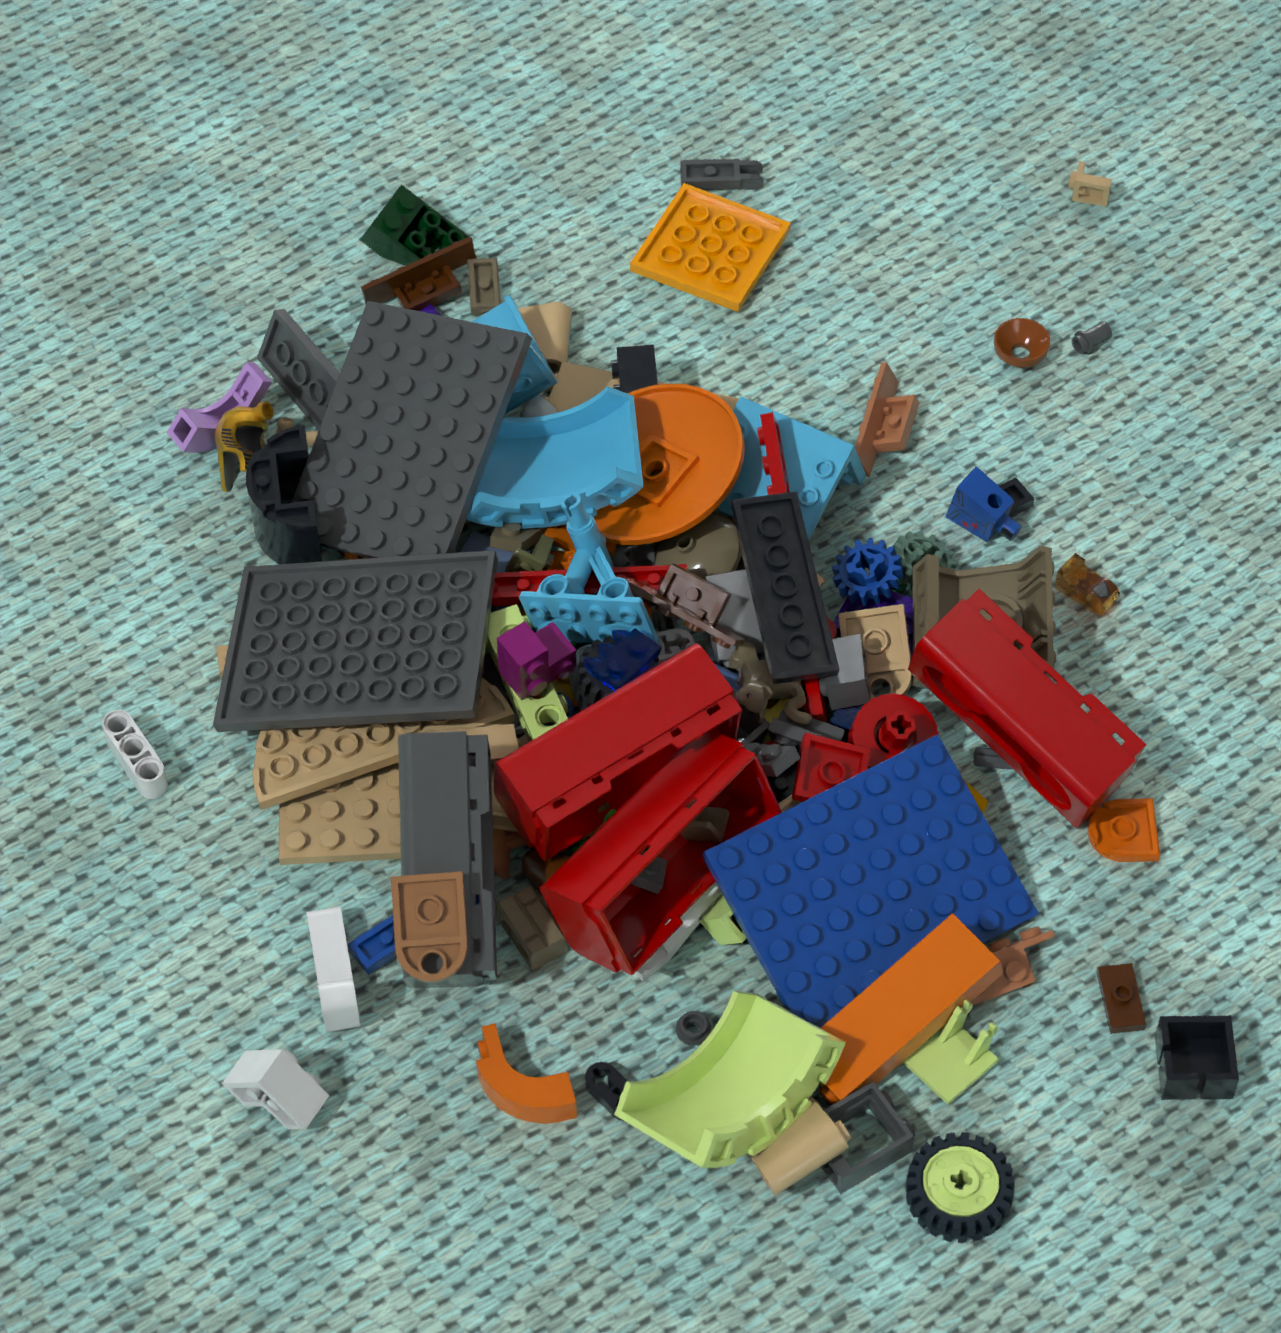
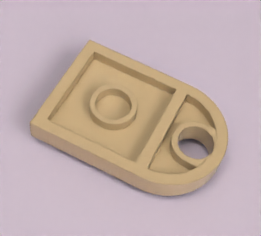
(885, 644)

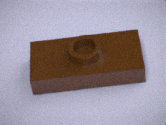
(1121, 998)

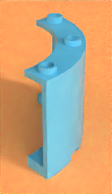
(546, 457)

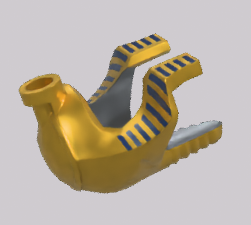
(238, 437)

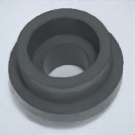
(690, 1019)

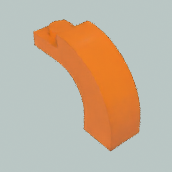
(523, 1097)

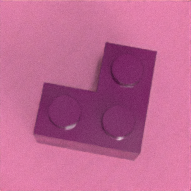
(533, 659)

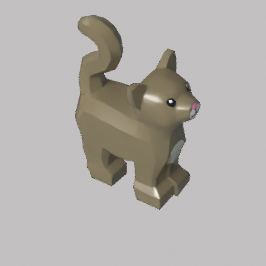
(758, 688)

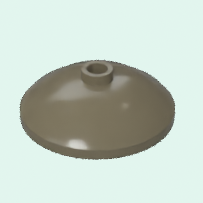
(706, 548)

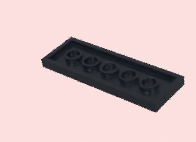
(784, 588)

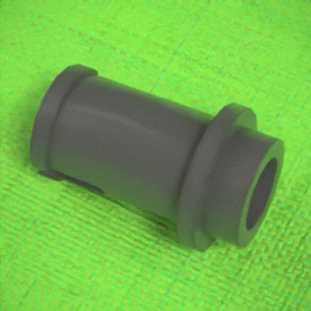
(1085, 340)

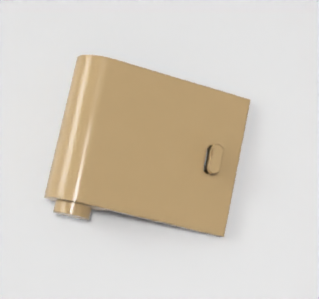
(551, 330)
(801, 1149)

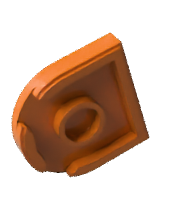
(1125, 830)

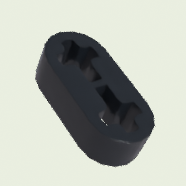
(604, 1095)

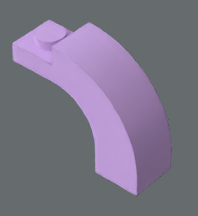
(195, 428)

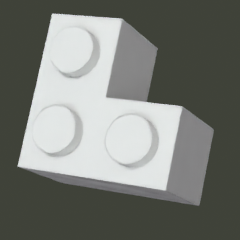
(278, 1084)

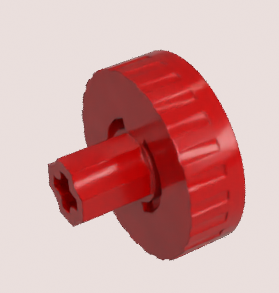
(901, 715)

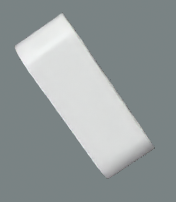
(131, 742)

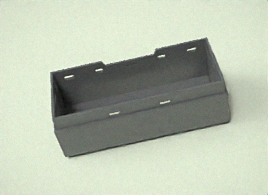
(450, 829)

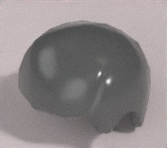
(634, 555)

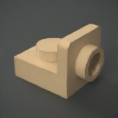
(1088, 187)

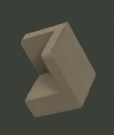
(708, 825)

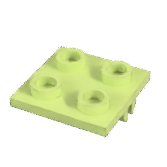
(952, 1057)

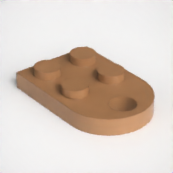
(428, 921)

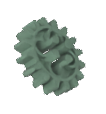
(914, 548)

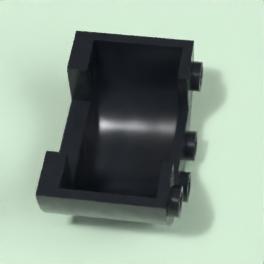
(290, 529)

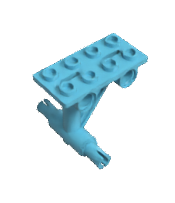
(563, 598)

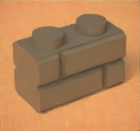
(531, 927)

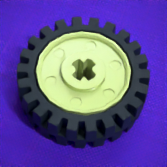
(954, 1211)

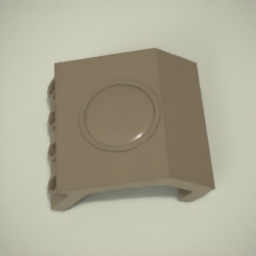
(1017, 588)

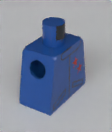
(982, 507)

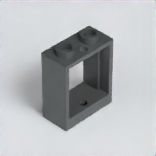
(900, 1131)

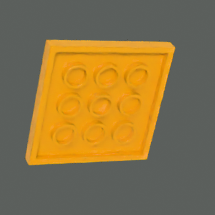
(710, 247)

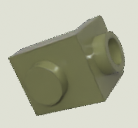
(538, 560)

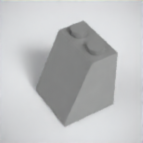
(737, 616)

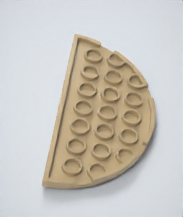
(313, 758)

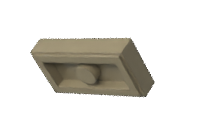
(483, 285)

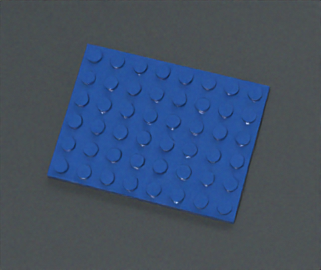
(864, 877)

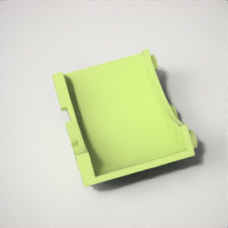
(736, 1086)

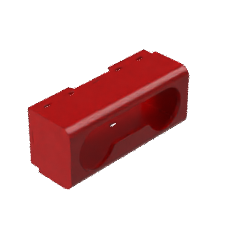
(1022, 711)
(611, 750)
(592, 890)

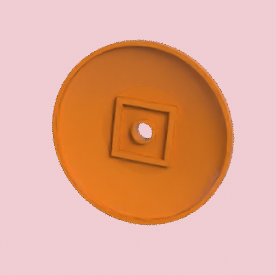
(701, 457)

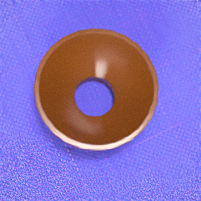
(1024, 334)

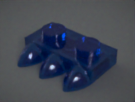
(624, 660)

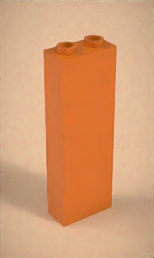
(907, 1006)

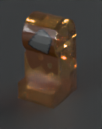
(1086, 586)

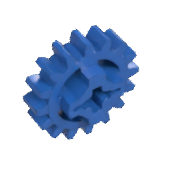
(883, 568)

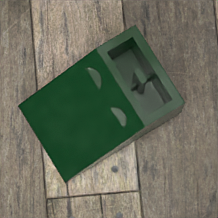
(409, 229)

